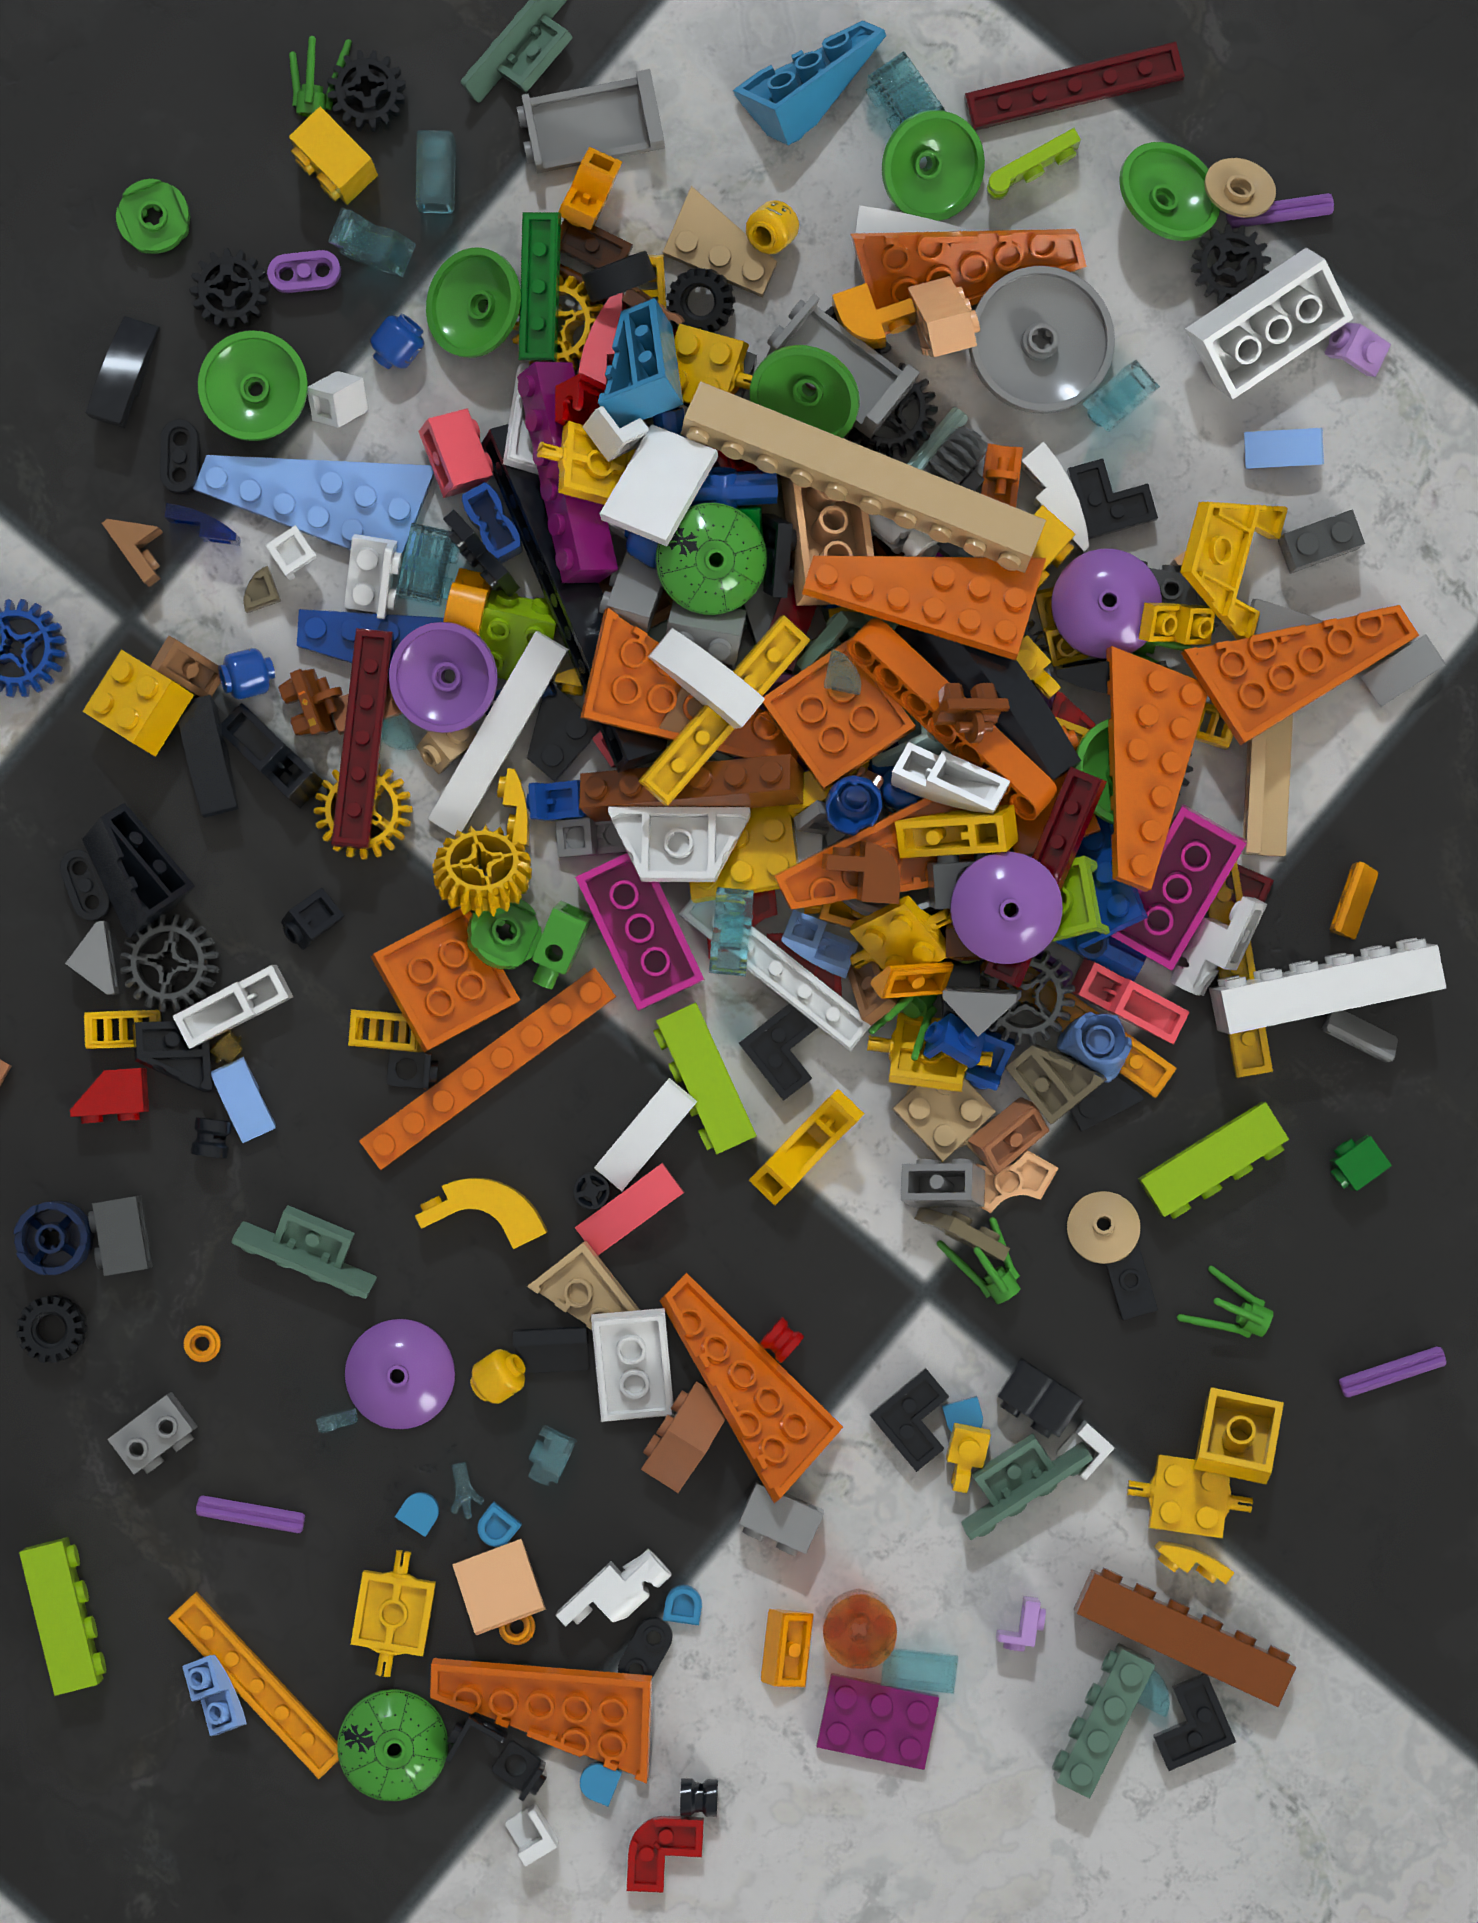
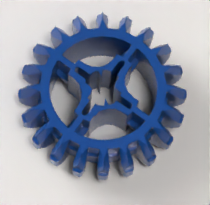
(31, 642)

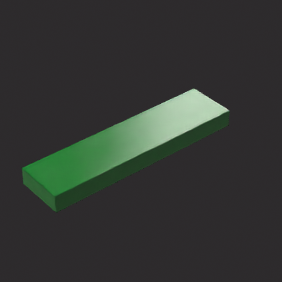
(539, 286)

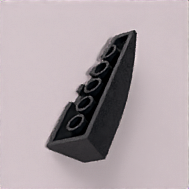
(1029, 719)

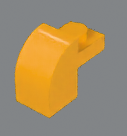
(590, 189)
(861, 319)
(467, 600)

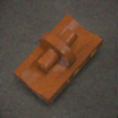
(315, 699)
(970, 715)

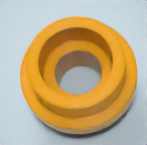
(191, 1347)
(521, 1638)

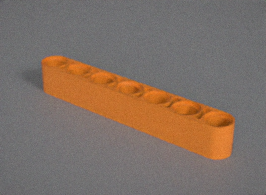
(916, 687)

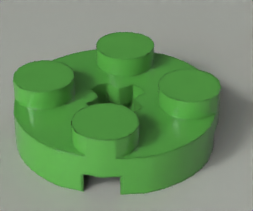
(133, 210)
(510, 953)

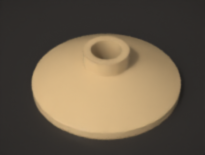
(1240, 187)
(1101, 1245)

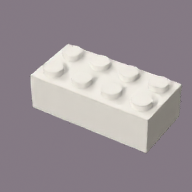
(1269, 323)

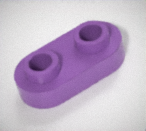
(305, 271)

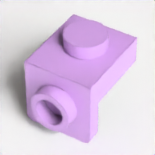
(1358, 348)
(1031, 1620)

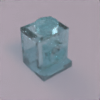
(550, 1456)

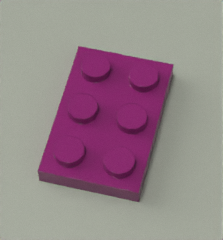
(877, 1721)

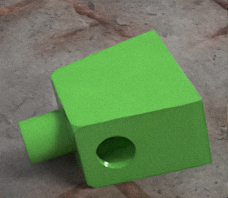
(564, 928)

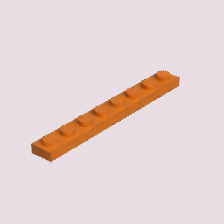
(487, 1068)

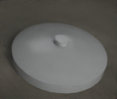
(1042, 339)

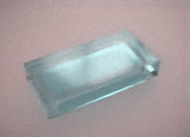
(920, 1670)

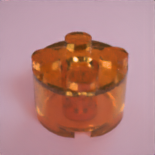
(859, 1650)

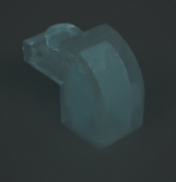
(371, 244)
(1120, 396)
(731, 931)

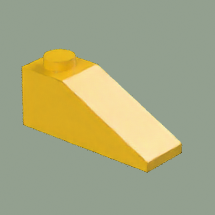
(957, 833)

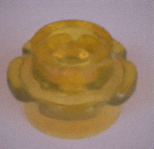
(227, 1047)

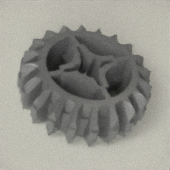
(958, 456)
(168, 979)
(1048, 1018)

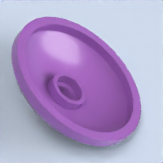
(1079, 606)
(420, 681)
(980, 902)
(426, 1368)

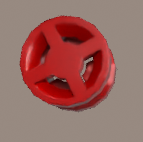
(781, 1340)

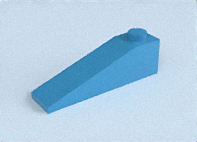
(799, 94)

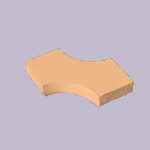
(1026, 1176)

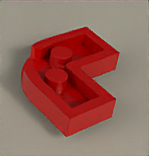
(654, 1841)

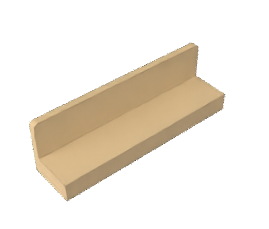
(1268, 791)

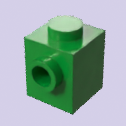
(1358, 1163)

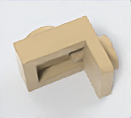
(443, 748)

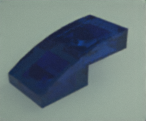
(210, 528)

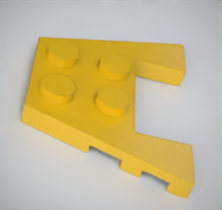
(1219, 554)

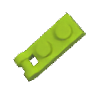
(1032, 164)

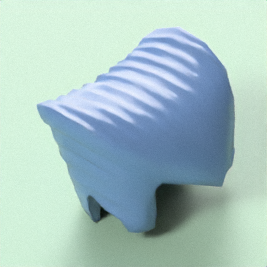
(1097, 1043)

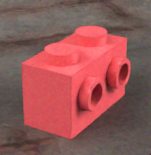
(456, 452)

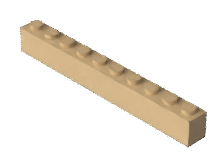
(862, 477)

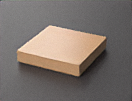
(498, 1587)

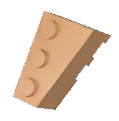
(943, 317)

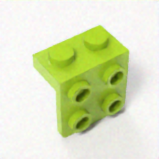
(510, 625)

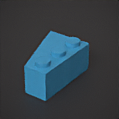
(644, 366)

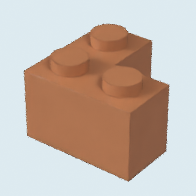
(683, 1437)

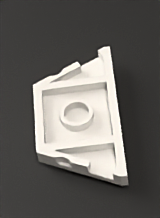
(679, 841)

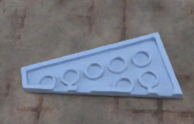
(321, 495)

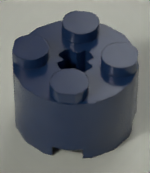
(33, 1241)

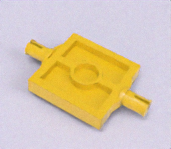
(711, 360)
(582, 466)
(900, 935)
(937, 1073)
(1188, 1498)
(393, 1613)

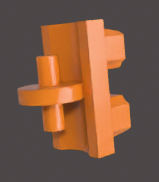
(1002, 473)

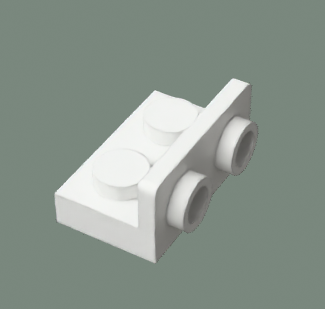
(371, 575)

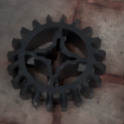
(899, 424)

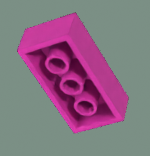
(1188, 877)
(639, 932)

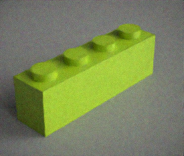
(705, 1077)
(1213, 1159)
(62, 1615)

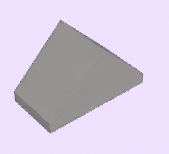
(96, 959)
(980, 1006)

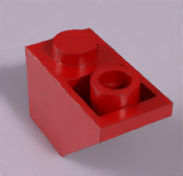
(114, 1092)

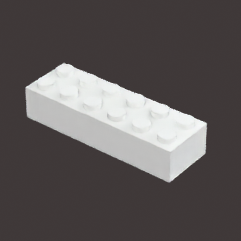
(1327, 988)

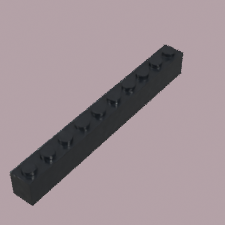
(571, 604)

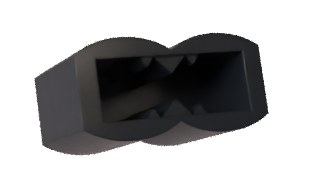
(1039, 1398)

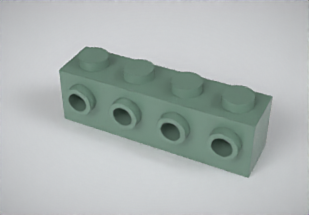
(1103, 1720)

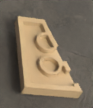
(712, 241)
(583, 1286)

